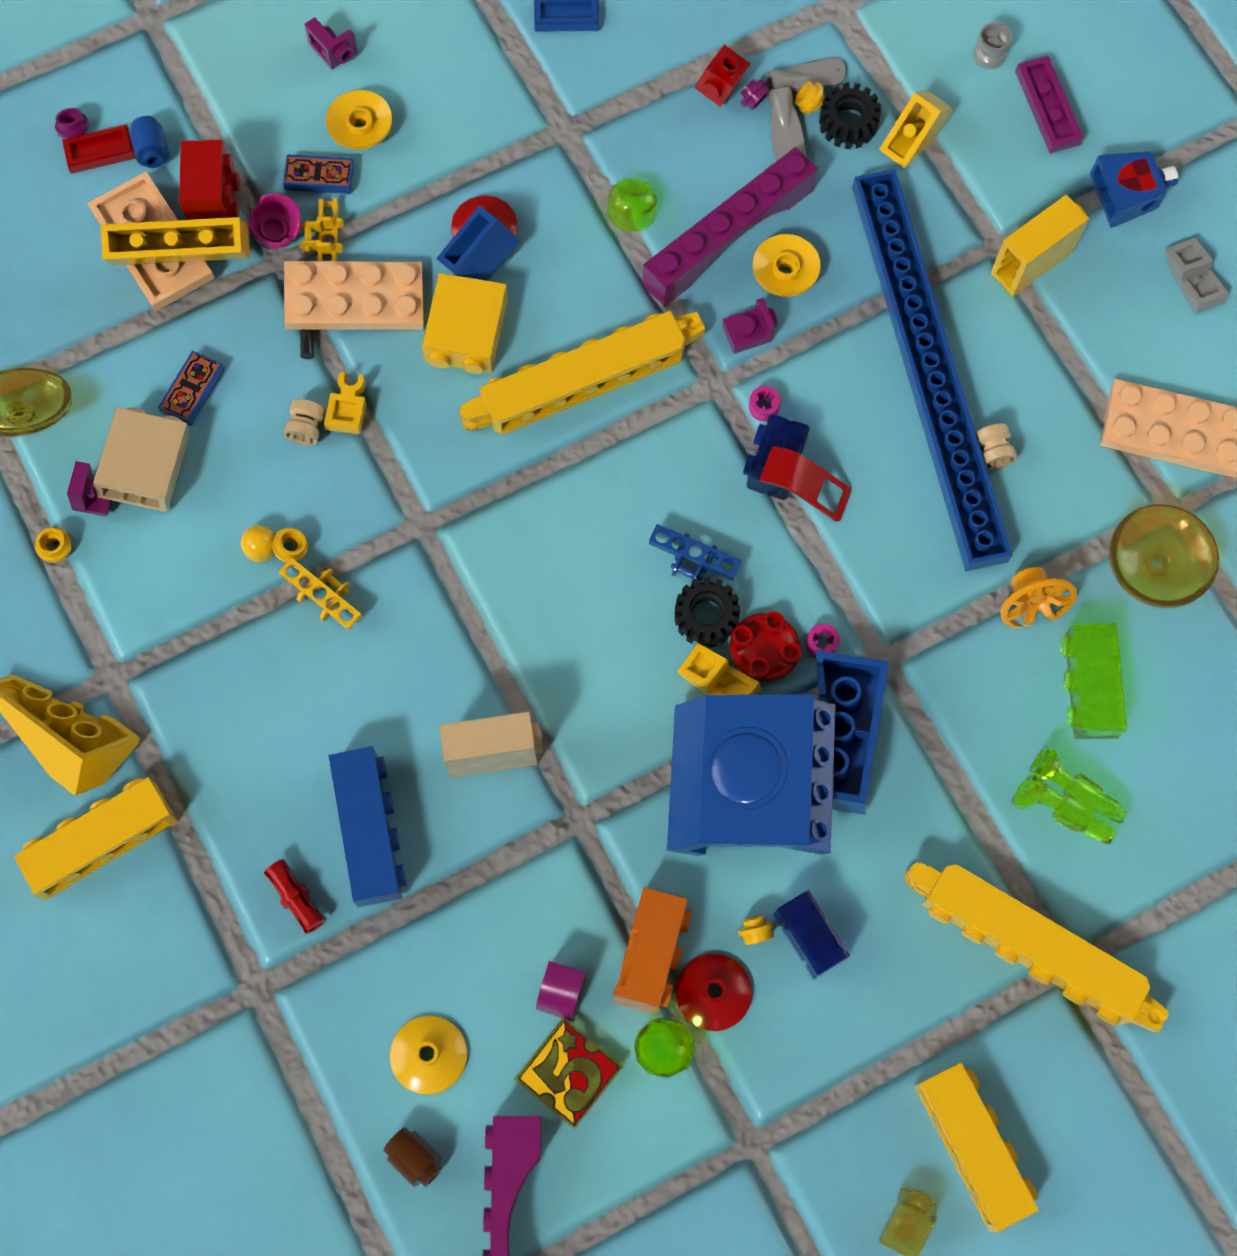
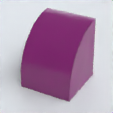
(560, 990)

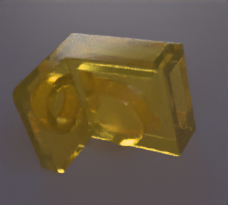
(909, 1222)

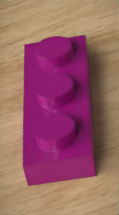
(1049, 104)

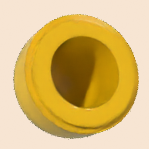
(257, 543)

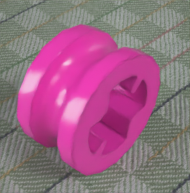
(767, 393)
(815, 633)

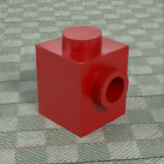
(717, 80)

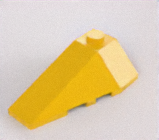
(64, 739)

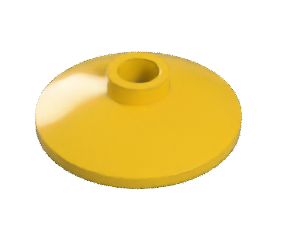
(354, 109)
(790, 253)
(442, 1069)

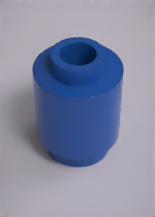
(149, 142)

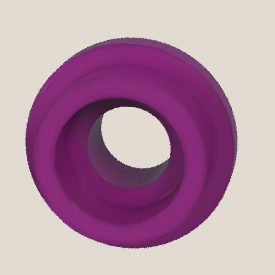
(754, 93)
(71, 123)

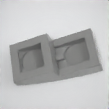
(1193, 274)

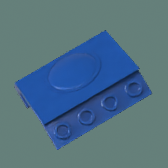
(752, 773)

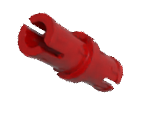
(294, 896)

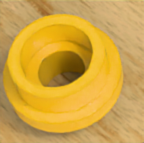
(810, 97)
(49, 536)
(293, 536)
(756, 929)

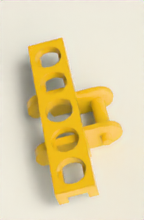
(323, 222)
(337, 603)

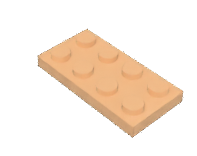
(142, 202)
(353, 295)
(1171, 428)

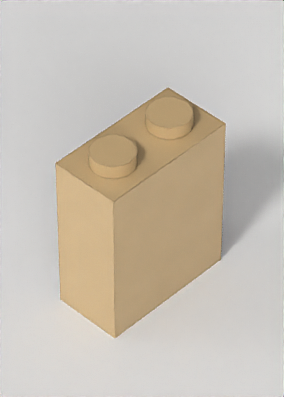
(141, 459)
(490, 744)

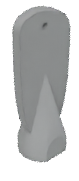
(826, 72)
(785, 124)

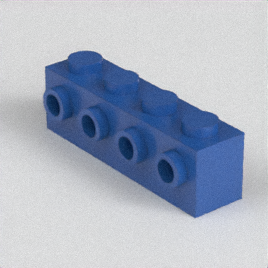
(366, 827)

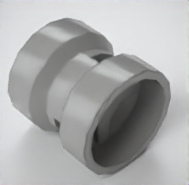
(992, 45)

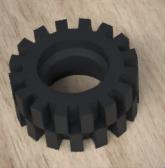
(849, 99)
(706, 592)

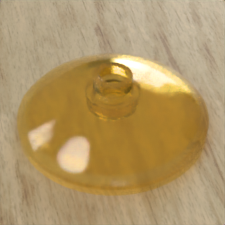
(31, 401)
(1176, 541)

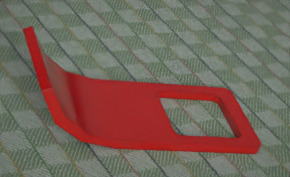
(802, 478)

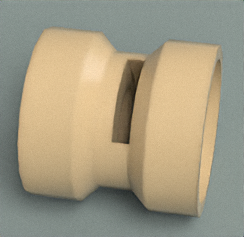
(304, 422)
(996, 447)

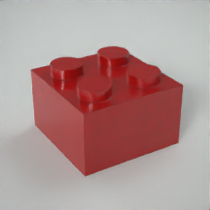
(207, 180)

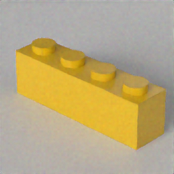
(175, 241)
(94, 838)
(977, 1148)

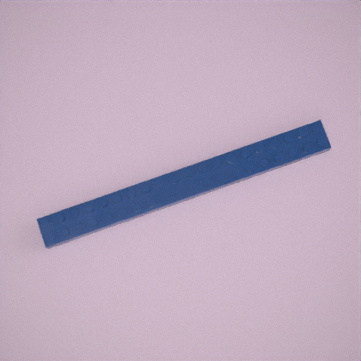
(931, 372)

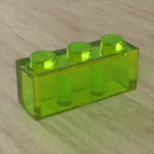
(1094, 681)

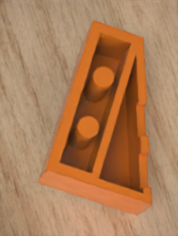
(652, 951)

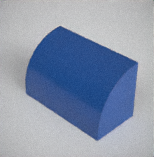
(478, 247)

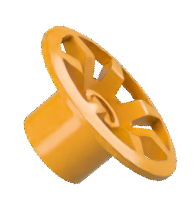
(1034, 594)

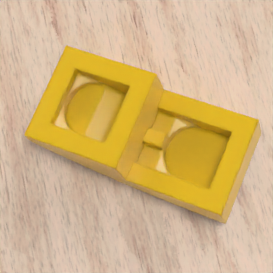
(714, 675)

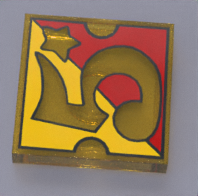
(568, 1073)

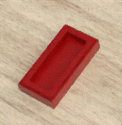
(98, 149)

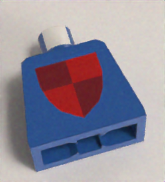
(1130, 185)

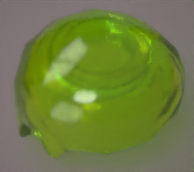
(632, 204)
(664, 1047)

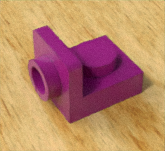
(329, 47)
(750, 327)
(83, 494)

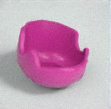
(275, 221)

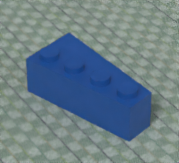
(858, 692)

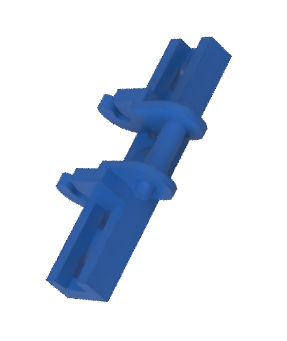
(682, 552)

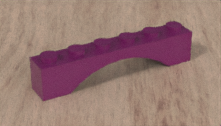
(769, 193)
(515, 1153)

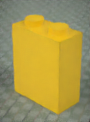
(1039, 245)
(465, 323)

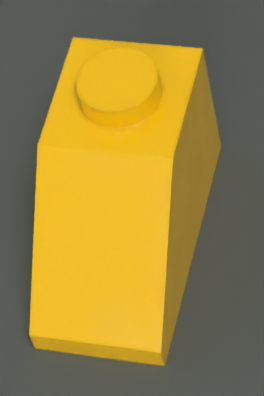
(915, 127)

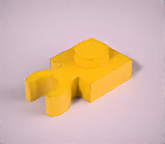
(346, 409)

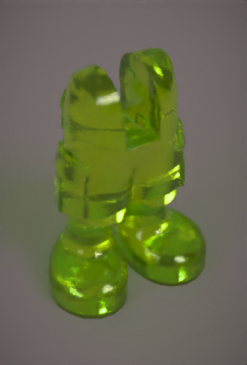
(1080, 798)

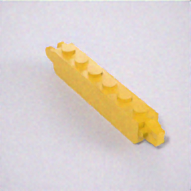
(582, 373)
(1038, 944)

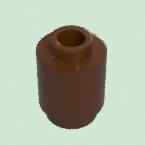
(413, 1157)

